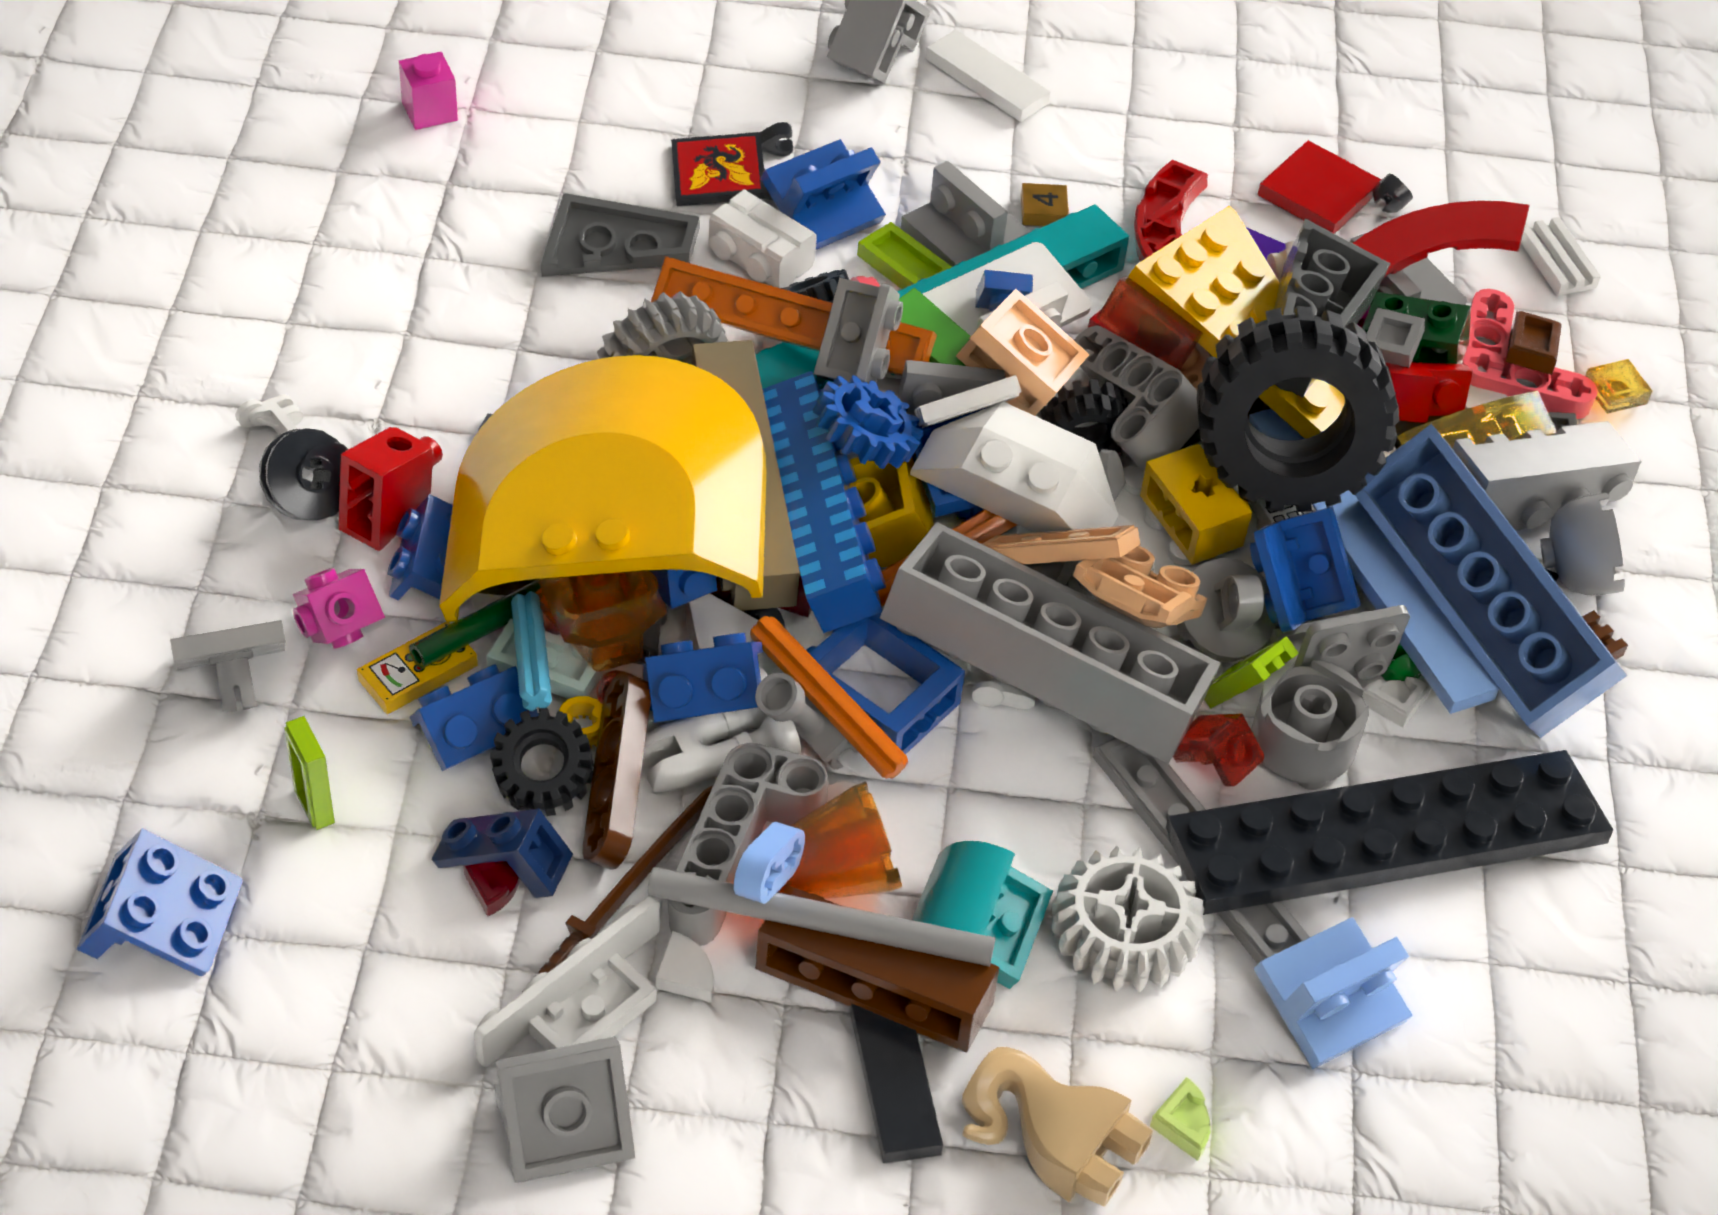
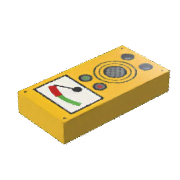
(397, 680)

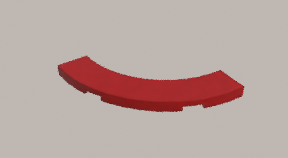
(1164, 206)
(1444, 226)

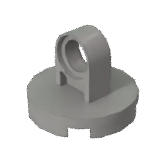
(1234, 613)

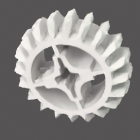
(1162, 918)

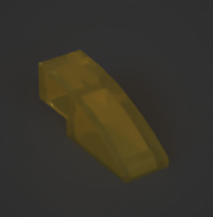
(1503, 416)

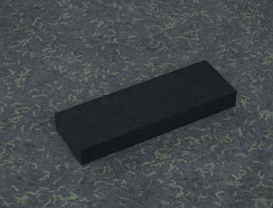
(896, 1087)

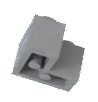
(874, 33)

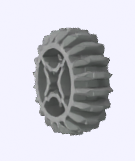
(664, 329)

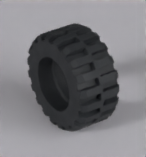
(1307, 468)

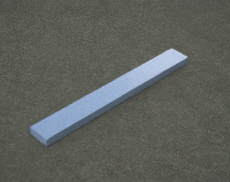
(1389, 582)

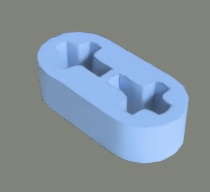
(769, 862)

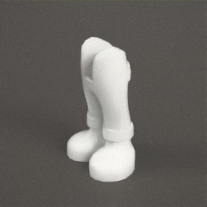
(682, 752)

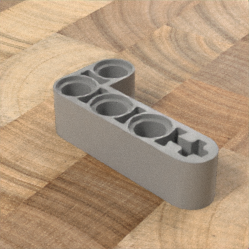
(1158, 395)
(751, 788)

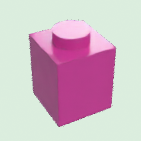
(428, 90)

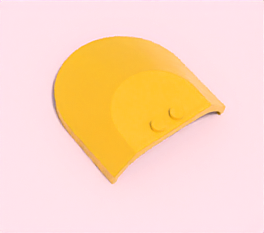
(610, 475)

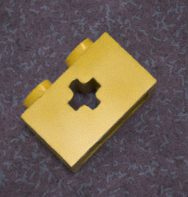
(1195, 504)

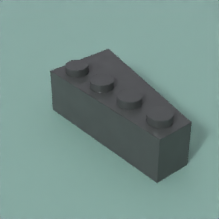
(1329, 276)

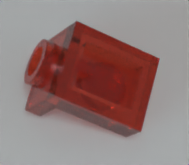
(1225, 743)

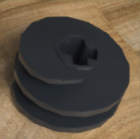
(282, 474)

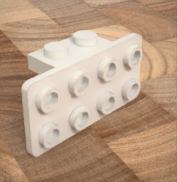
(1052, 292)

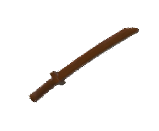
(599, 917)

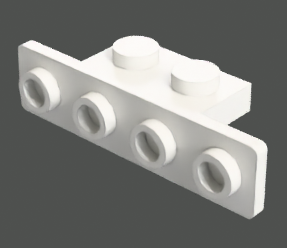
(583, 996)

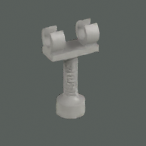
(785, 700)

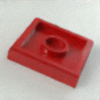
(1319, 187)

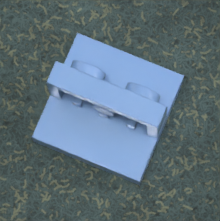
(1336, 990)

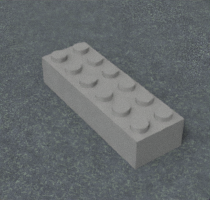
(1050, 641)

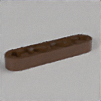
(617, 771)

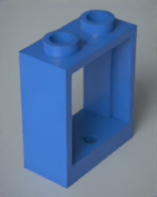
(924, 707)

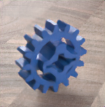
(867, 422)

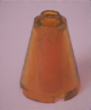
(845, 849)

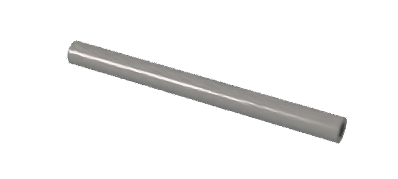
(824, 917)

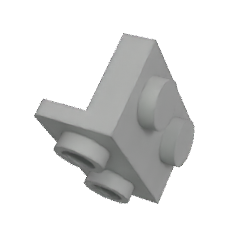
(859, 332)

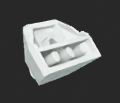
(1020, 470)

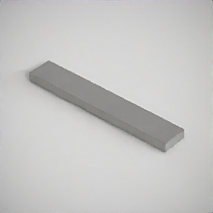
(1159, 792)

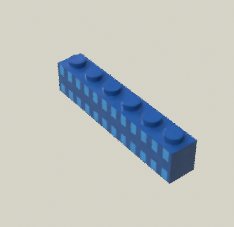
(822, 509)

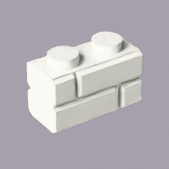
(761, 240)

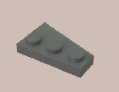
(615, 236)

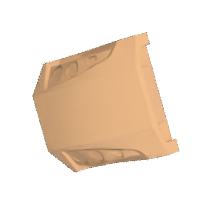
(1140, 594)

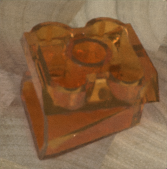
(603, 614)

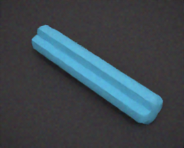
(531, 651)

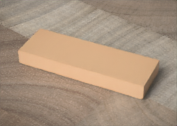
(1067, 544)

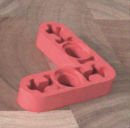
(1570, 390)

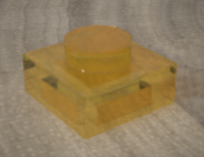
(1619, 386)

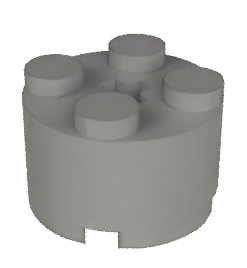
(1310, 722)

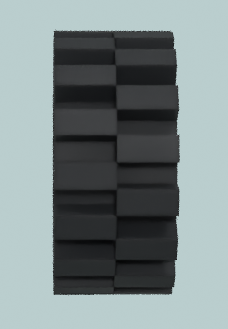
(1088, 405)
(537, 731)

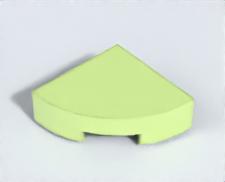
(1184, 1119)

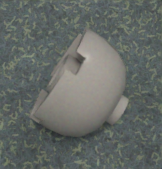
(1585, 546)

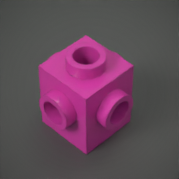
(336, 607)

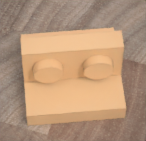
(1024, 345)

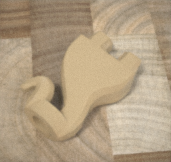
(1061, 1125)

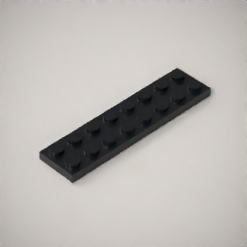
(1386, 831)

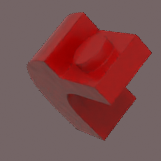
(1430, 389)

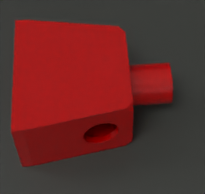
(382, 482)

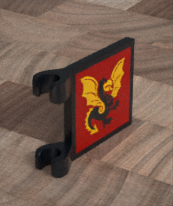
(724, 165)

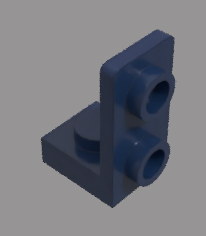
(517, 837)

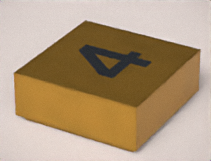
(1043, 203)

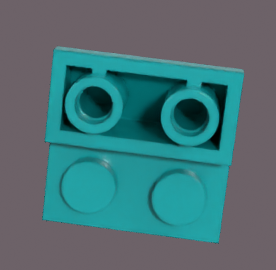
(984, 895)

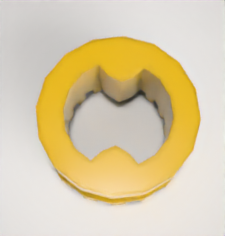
(586, 707)

